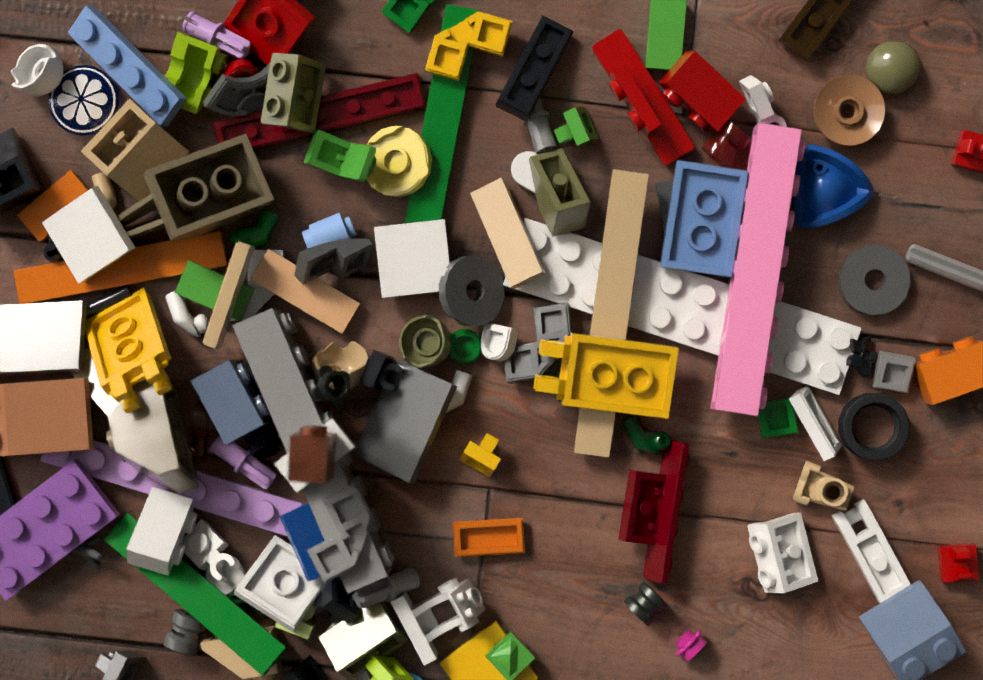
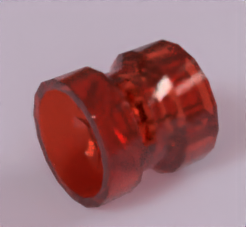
(726, 144)

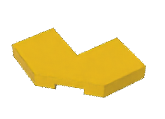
(477, 32)

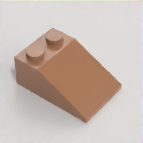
(45, 417)

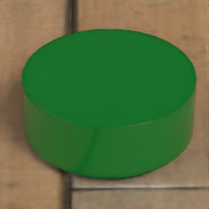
(465, 346)

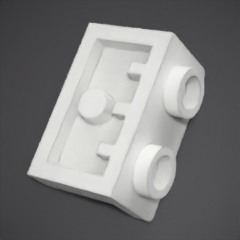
(782, 554)

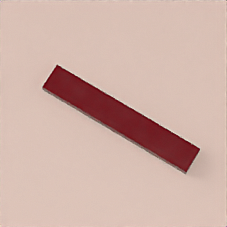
(335, 112)

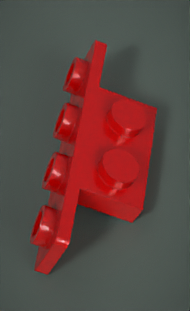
(642, 96)

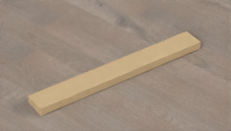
(613, 292)

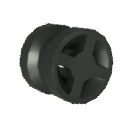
(645, 603)

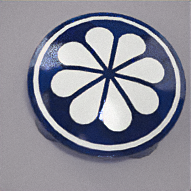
(84, 100)

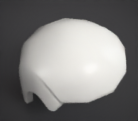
(38, 70)

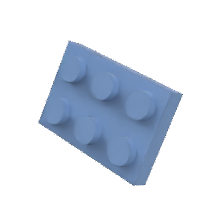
(704, 218)

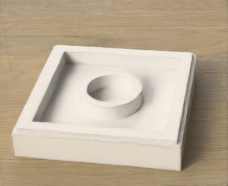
(88, 234)
(411, 257)
(279, 585)

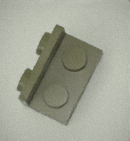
(293, 92)

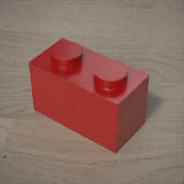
(701, 92)

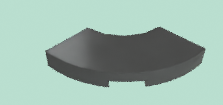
(238, 95)

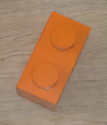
(951, 372)

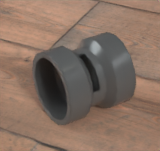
(184, 633)

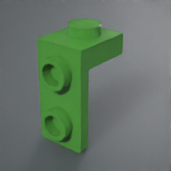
(340, 156)

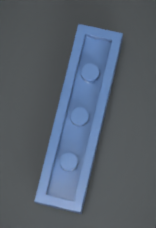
(127, 65)

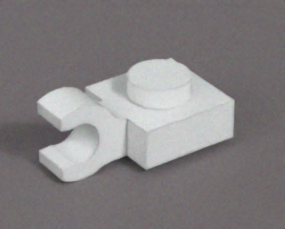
(758, 99)

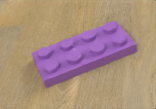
(50, 525)

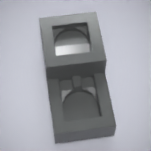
(338, 256)

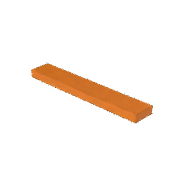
(138, 266)

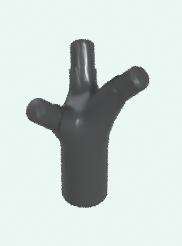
(87, 553)

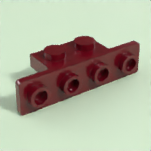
(653, 510)

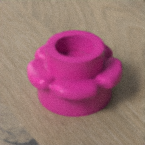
(690, 644)

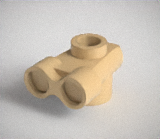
(813, 488)

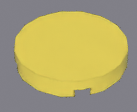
(401, 161)

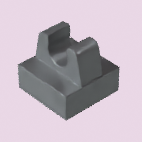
(119, 665)

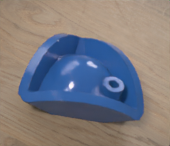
(828, 187)

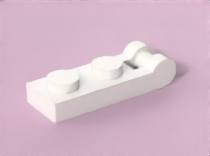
(872, 551)

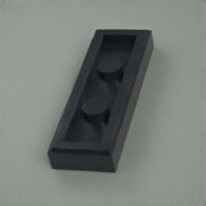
(534, 68)

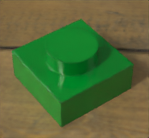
(777, 418)

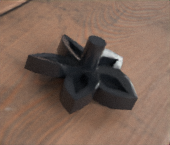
(861, 356)

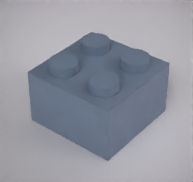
(232, 400)

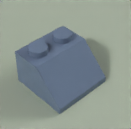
(912, 633)

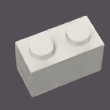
(160, 531)

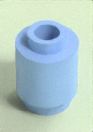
(328, 230)

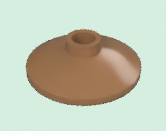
(861, 97)

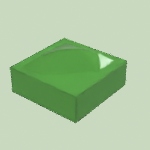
(510, 656)

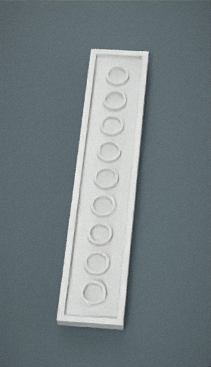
(690, 308)

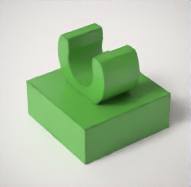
(578, 127)

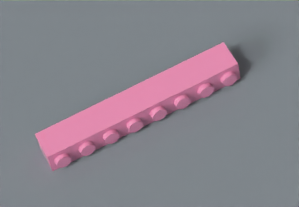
(756, 270)

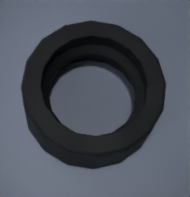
(899, 436)

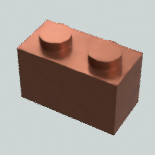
(311, 455)

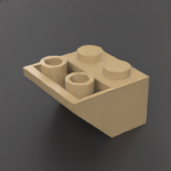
(130, 146)

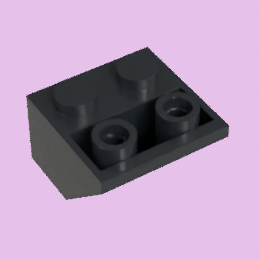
(17, 173)

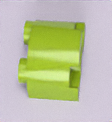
(194, 69)

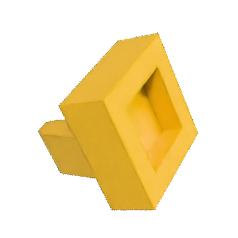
(480, 456)

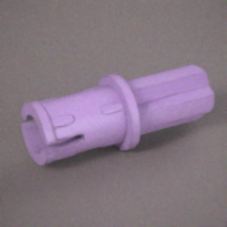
(217, 35)
(244, 462)

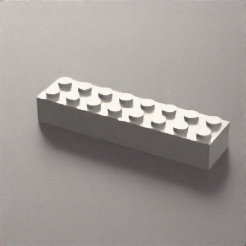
(287, 391)

